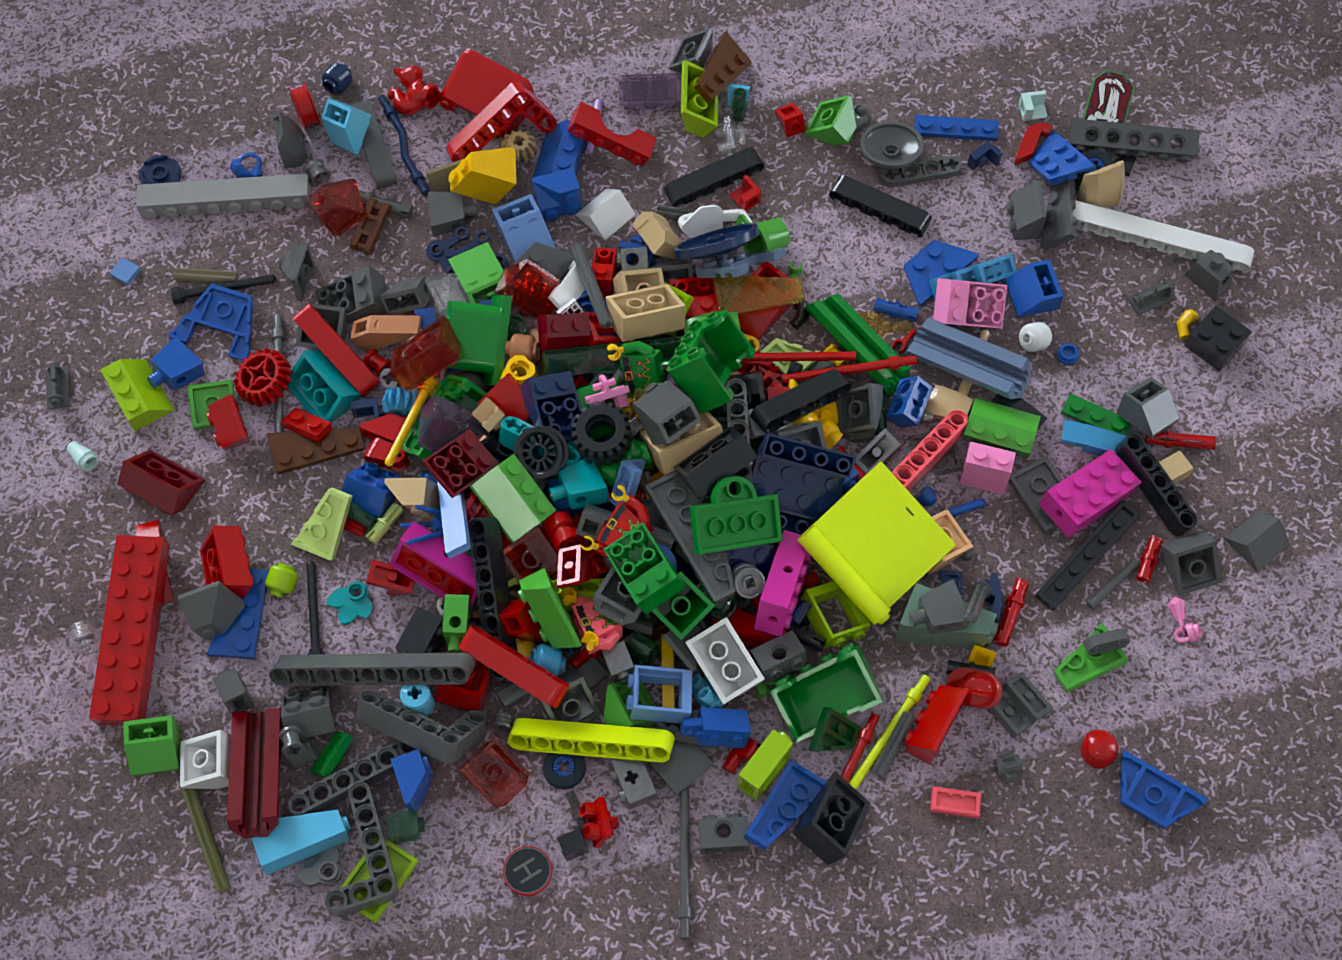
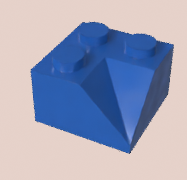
(557, 194)

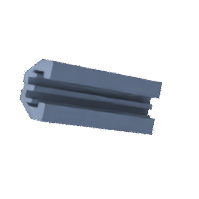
(971, 358)

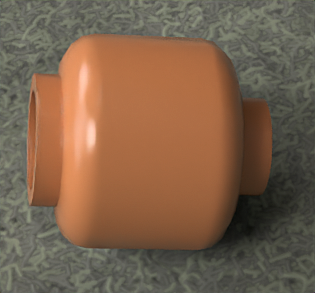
(523, 345)

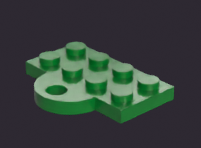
(735, 519)

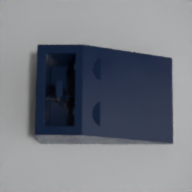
(552, 401)

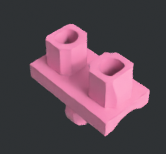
(617, 394)

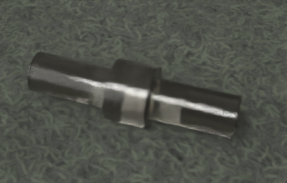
(574, 804)

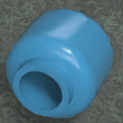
(548, 658)

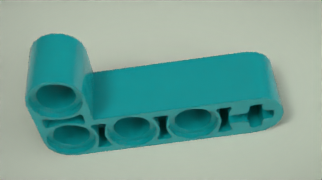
(512, 428)

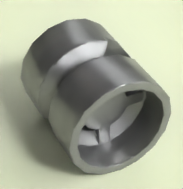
(747, 580)

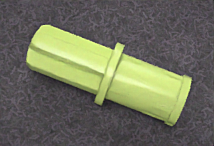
(384, 523)

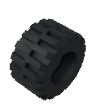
(601, 416)

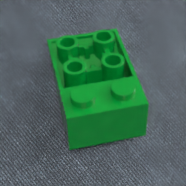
(644, 568)

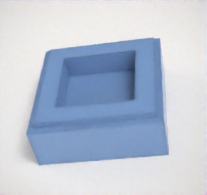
(125, 271)

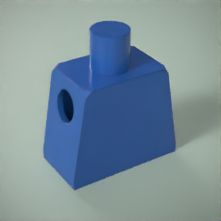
(175, 366)

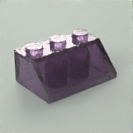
(649, 90)
(444, 421)

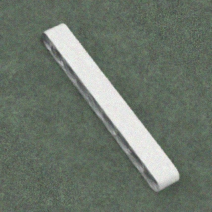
(1159, 235)

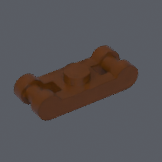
(370, 226)

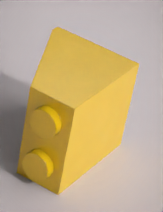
(485, 174)

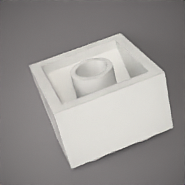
(205, 761)

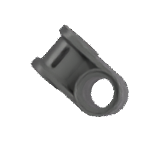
(298, 747)

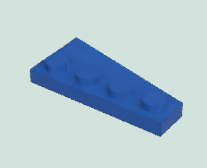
(243, 634)

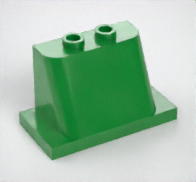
(482, 335)

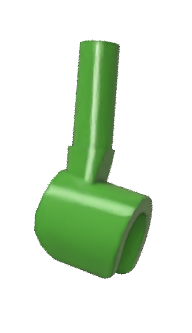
(795, 272)
(763, 689)

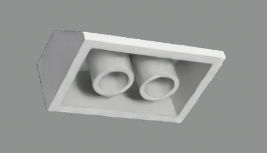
(725, 661)

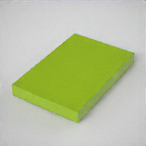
(403, 866)

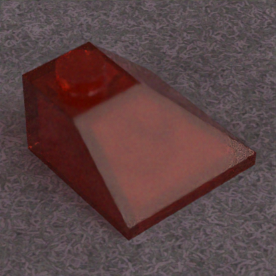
(337, 205)

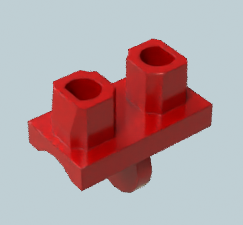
(600, 824)

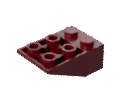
(460, 463)

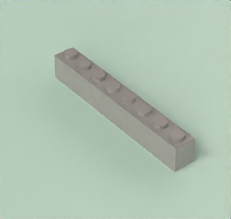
(223, 195)

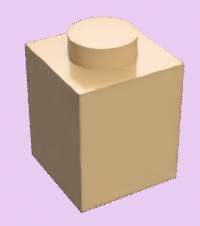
(1177, 467)

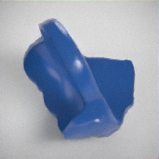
(241, 172)

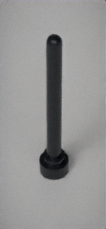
(180, 294)
(313, 609)

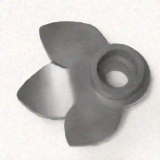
(317, 865)

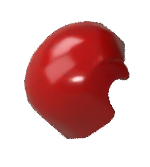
(1099, 748)

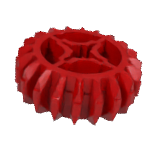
(263, 377)

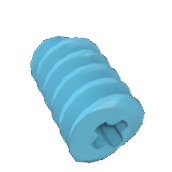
(418, 699)

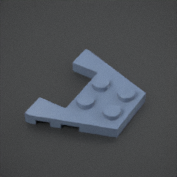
(737, 264)

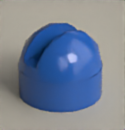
(927, 497)

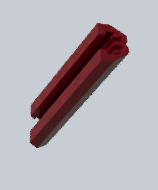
(254, 773)

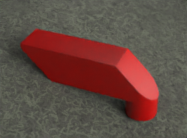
(1030, 141)

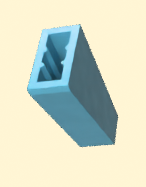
(300, 838)

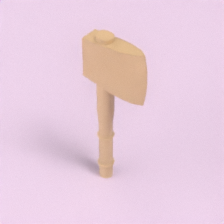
(945, 400)

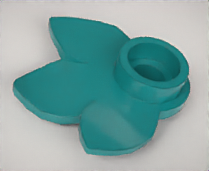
(349, 605)

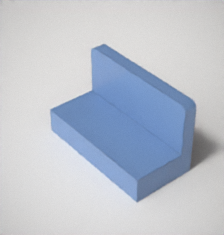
(629, 477)

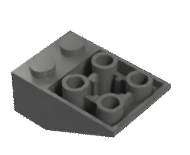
(356, 293)

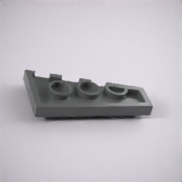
(1059, 216)

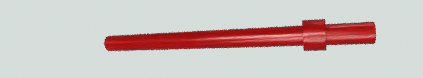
(801, 356)
(892, 363)
(865, 737)

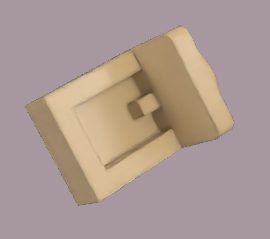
(489, 415)

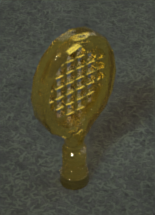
(880, 320)

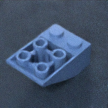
(521, 226)

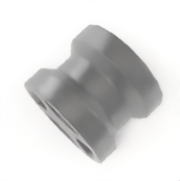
(317, 172)

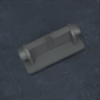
(1152, 297)
(57, 386)

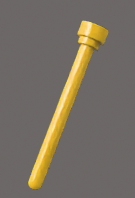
(425, 390)

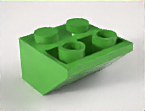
(152, 745)

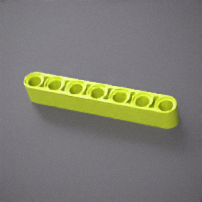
(591, 740)

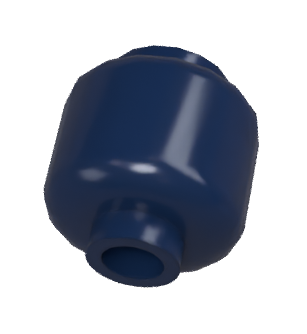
(336, 78)

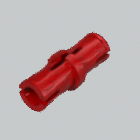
(1149, 559)

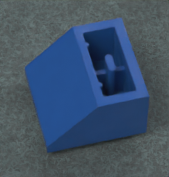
(1034, 289)
(368, 488)

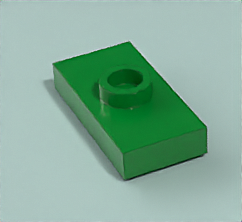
(331, 755)

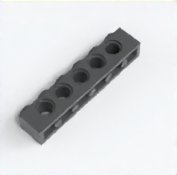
(1187, 139)

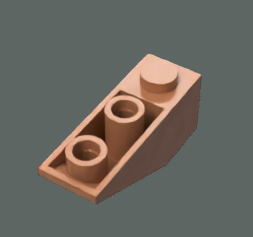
(384, 330)

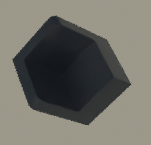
(573, 844)

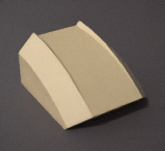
(1103, 186)
(657, 234)

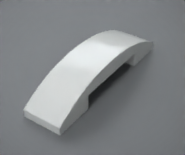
(570, 288)

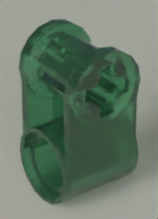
(642, 649)

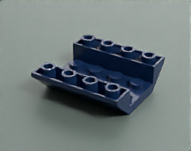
(803, 477)

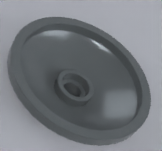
(891, 144)

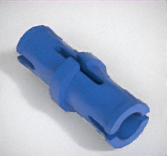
(895, 309)

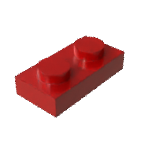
(306, 424)

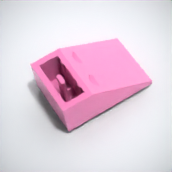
(970, 303)

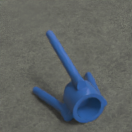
(436, 524)

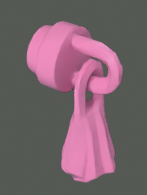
(1177, 608)

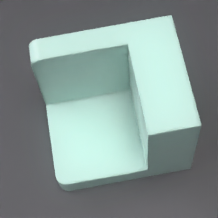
(1032, 105)

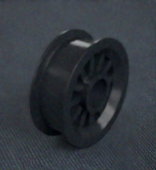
(559, 444)

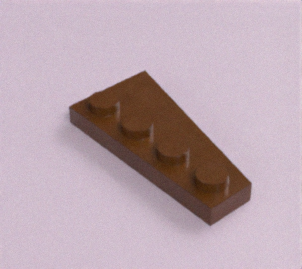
(296, 451)

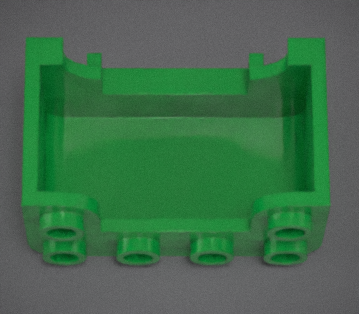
(707, 358)

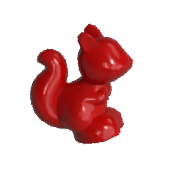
(417, 96)

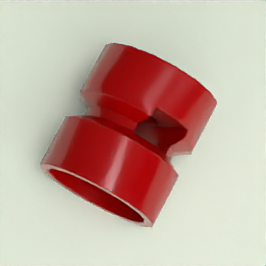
(562, 531)

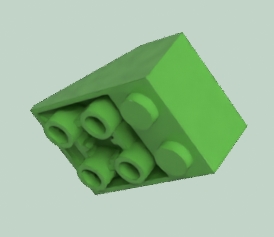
(477, 272)

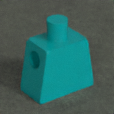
(580, 485)

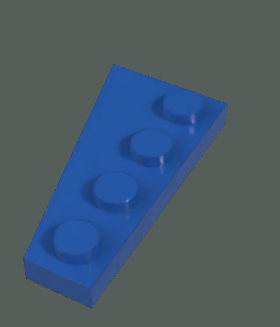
(784, 804)

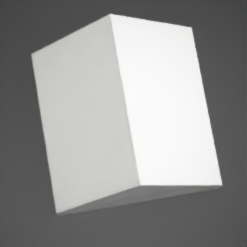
(607, 213)

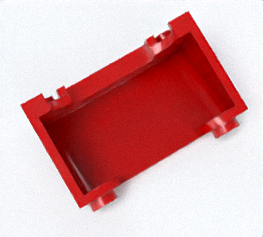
(478, 82)

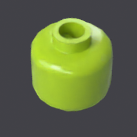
(281, 579)

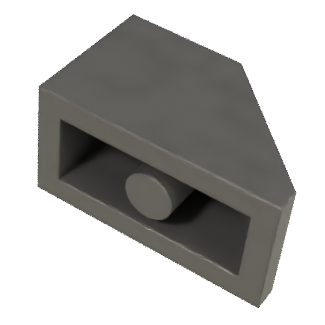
(878, 450)

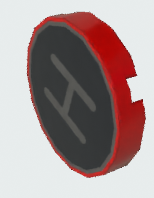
(527, 871)

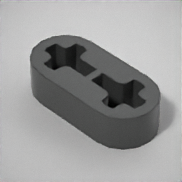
(1106, 642)

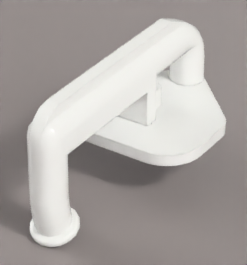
(708, 219)

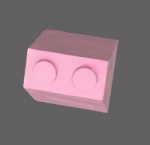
(987, 468)

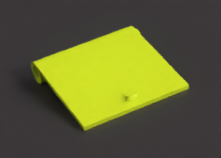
(875, 543)

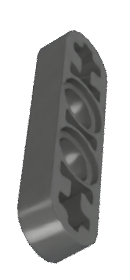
(920, 169)

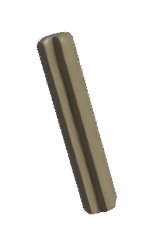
(203, 275)

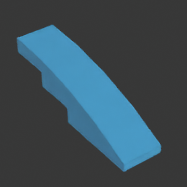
(984, 272)
(1090, 438)

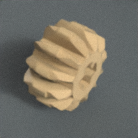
(524, 144)

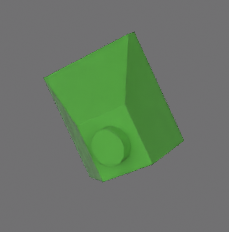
(833, 121)
(615, 705)

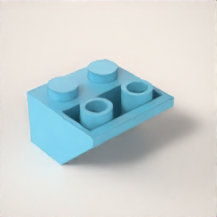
(345, 125)

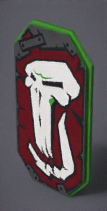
(1109, 100)

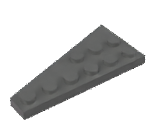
(673, 502)

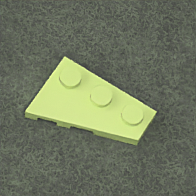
(325, 527)

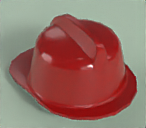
(982, 687)

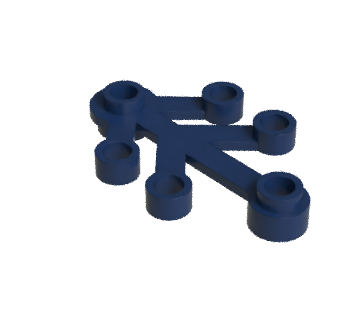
(446, 253)

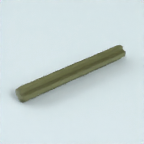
(206, 840)

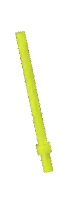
(913, 697)

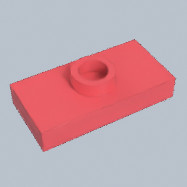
(955, 802)

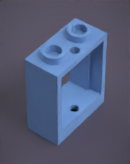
(663, 676)

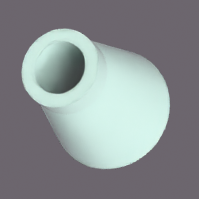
(82, 456)

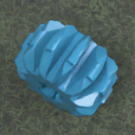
(398, 401)

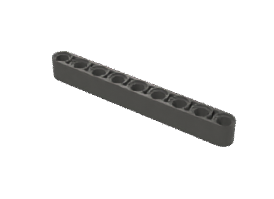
(373, 669)

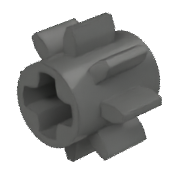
(1008, 765)

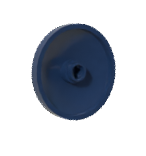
(717, 242)

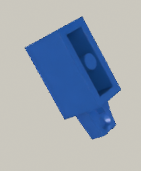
(718, 727)

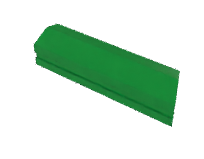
(855, 334)

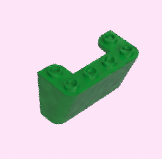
(837, 682)

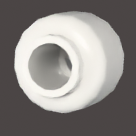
(1035, 336)

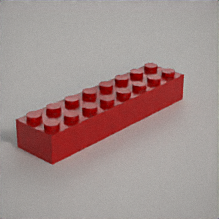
(129, 630)

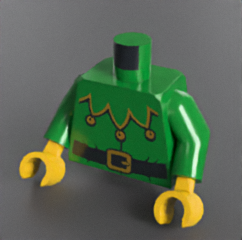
(639, 365)

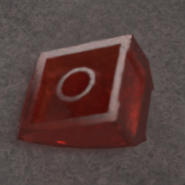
(495, 773)

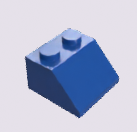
(413, 777)

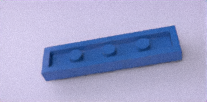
(957, 127)

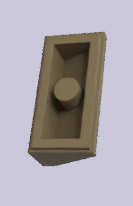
(439, 177)

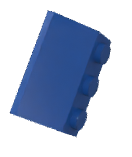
(560, 151)

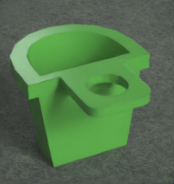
(772, 235)

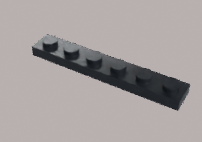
(1087, 555)

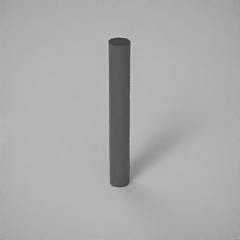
(1113, 584)

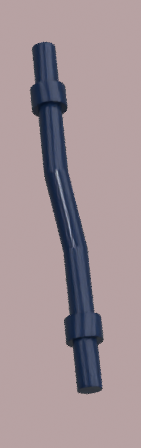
(416, 175)

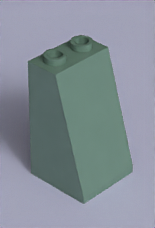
(977, 633)

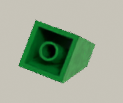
(684, 609)

